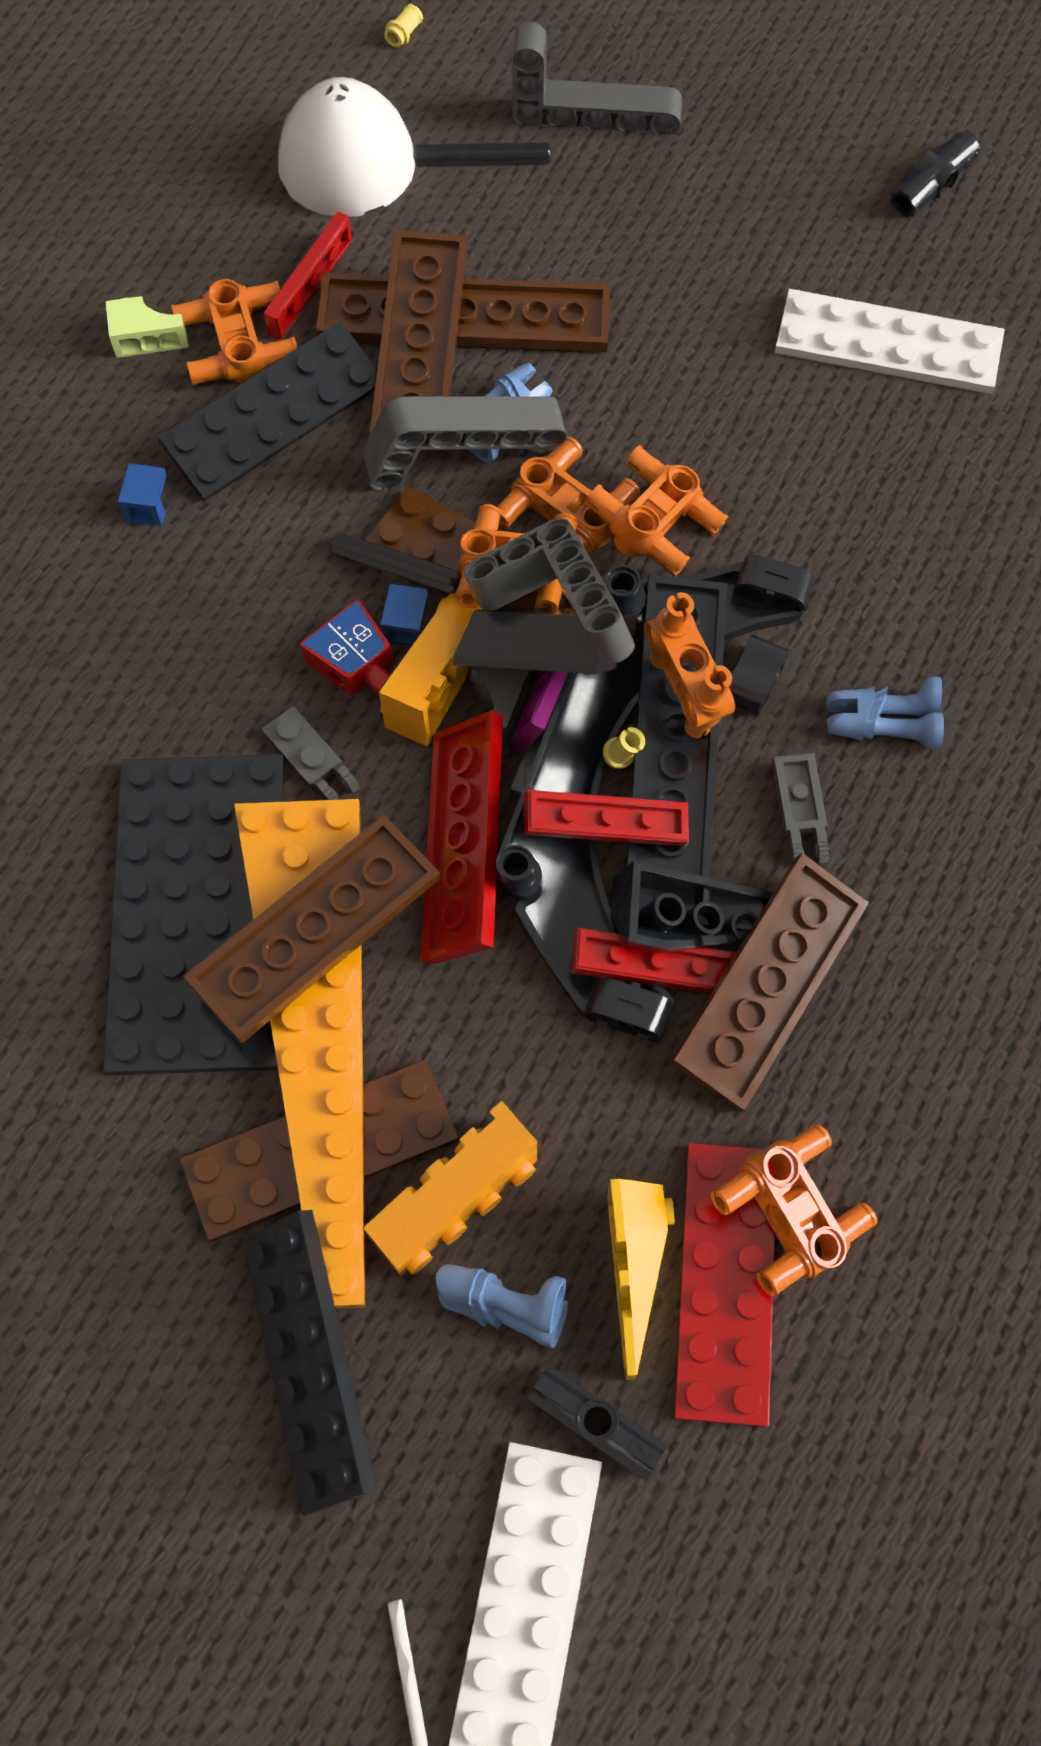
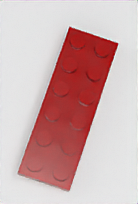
(463, 839)
(722, 1306)

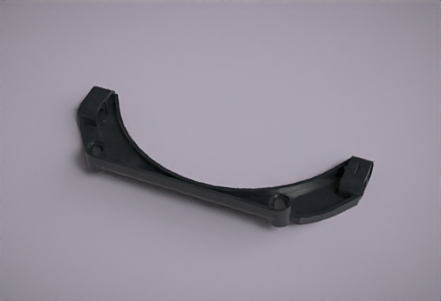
(562, 874)

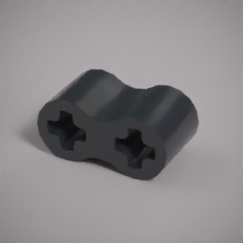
(757, 673)

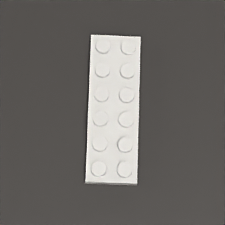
(890, 341)
(527, 1600)

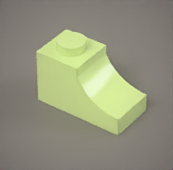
(140, 330)

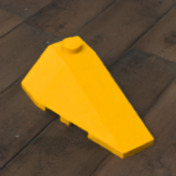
(638, 1239)

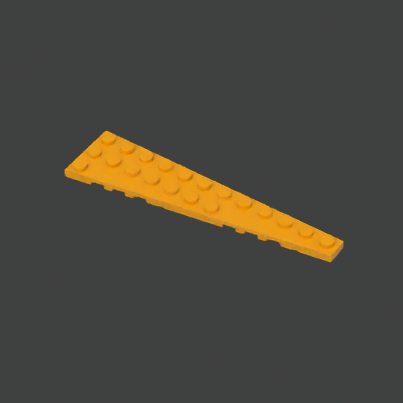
(317, 1037)

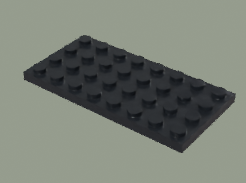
(175, 904)

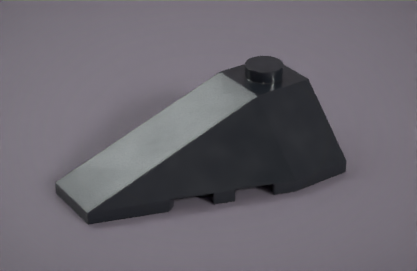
(681, 909)

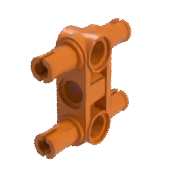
(229, 309)
(561, 494)
(642, 526)
(487, 538)
(675, 641)
(794, 1209)

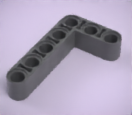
(580, 102)
(456, 423)
(538, 559)

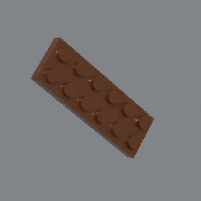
(420, 317)
(433, 534)
(312, 928)
(769, 983)
(255, 1174)

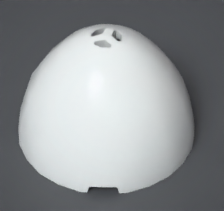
(344, 149)

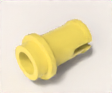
(403, 26)
(620, 750)

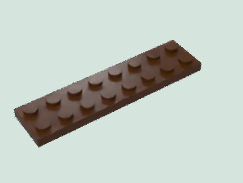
(491, 312)

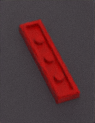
(308, 276)
(605, 818)
(609, 956)

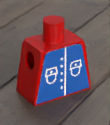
(350, 651)

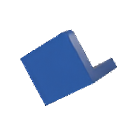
(142, 493)
(404, 614)

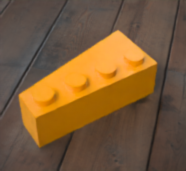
(426, 679)
(454, 1192)

